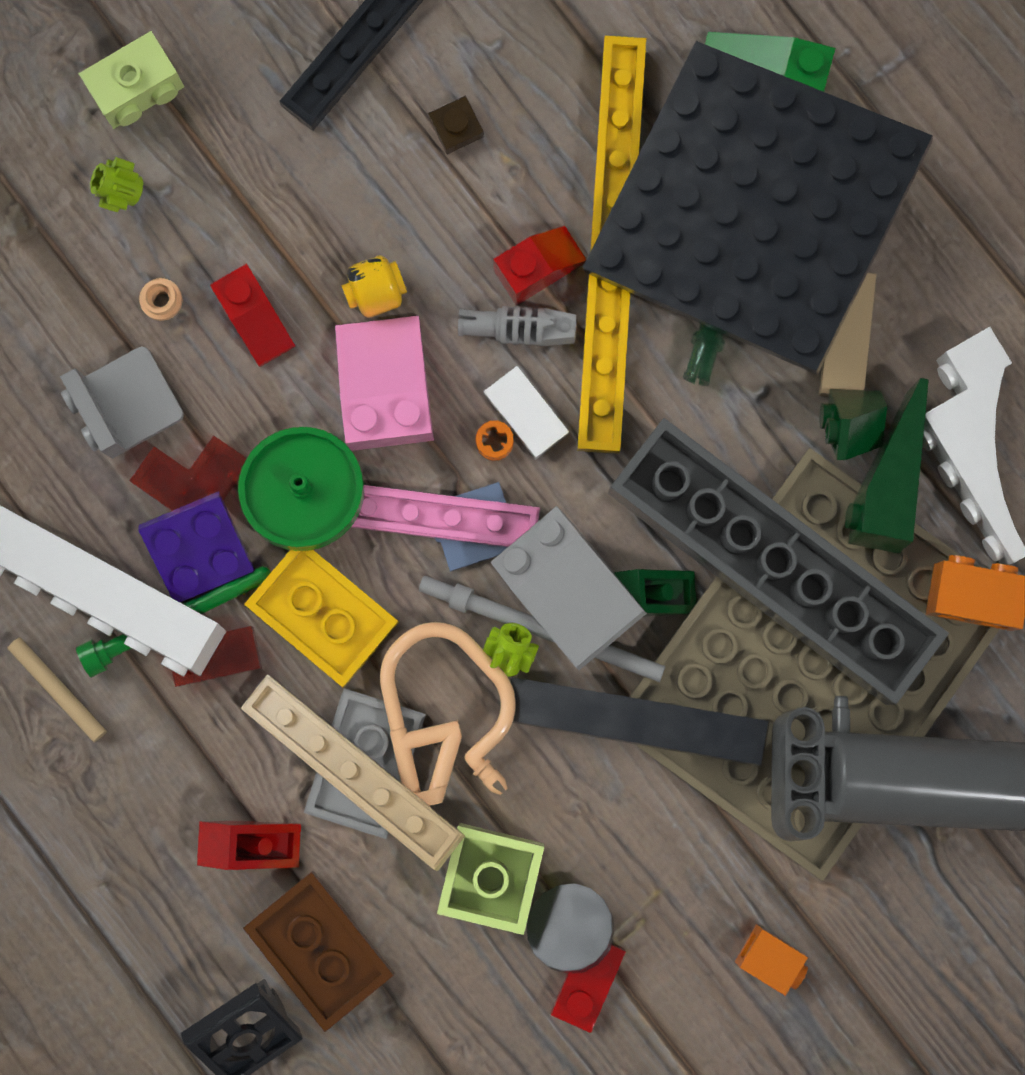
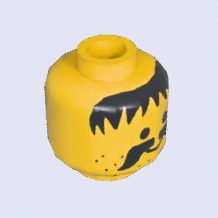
(374, 286)

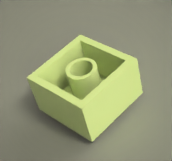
(491, 879)

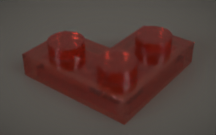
(175, 486)

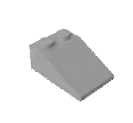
(568, 588)

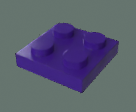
(196, 547)

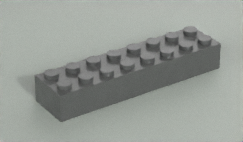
(778, 563)

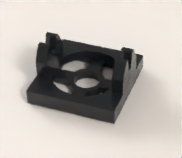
(253, 1056)

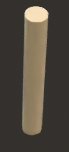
(57, 689)

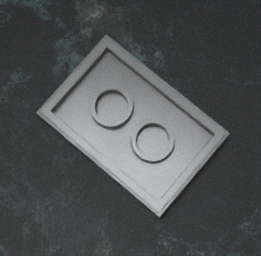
(366, 725)

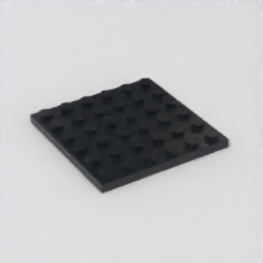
(758, 206)

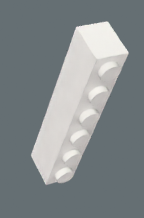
(106, 595)

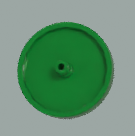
(301, 488)

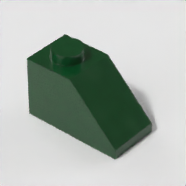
(661, 590)

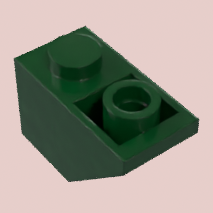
(853, 421)

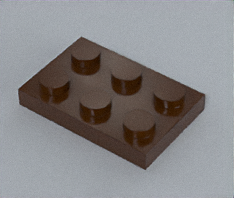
(319, 951)

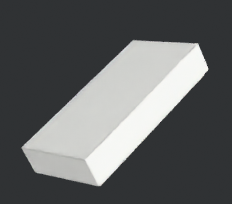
(526, 412)

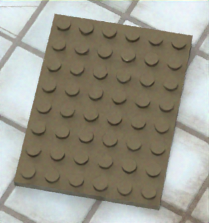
(750, 666)

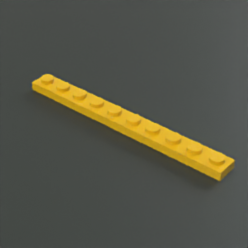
(607, 304)

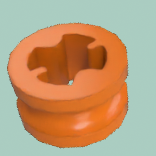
(502, 430)

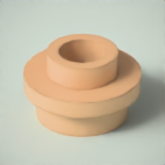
(152, 290)

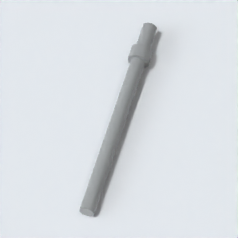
(463, 599)

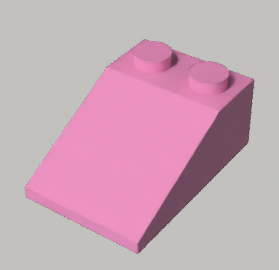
(383, 383)

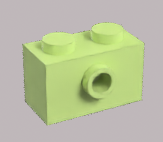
(132, 80)

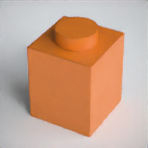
(772, 961)

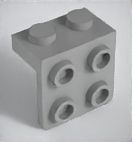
(122, 402)

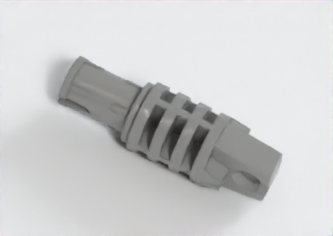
(520, 325)

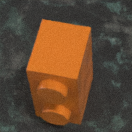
(977, 594)

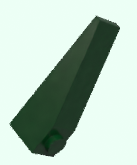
(887, 499)

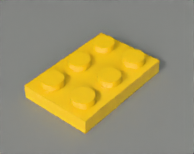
(321, 614)

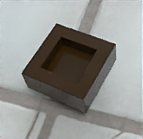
(456, 125)

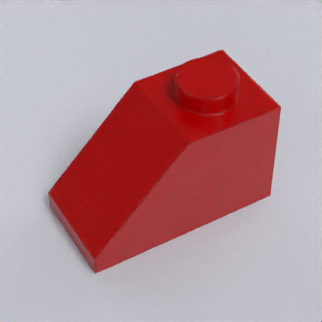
(537, 263)
(252, 315)
(248, 845)

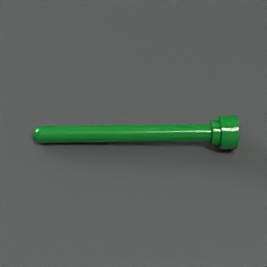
(97, 655)

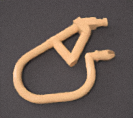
(449, 732)

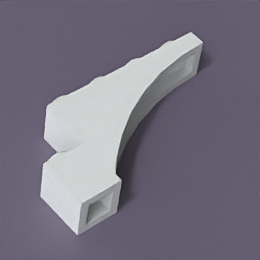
(964, 440)

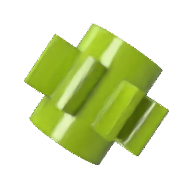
(116, 184)
(511, 648)

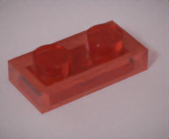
(233, 655)

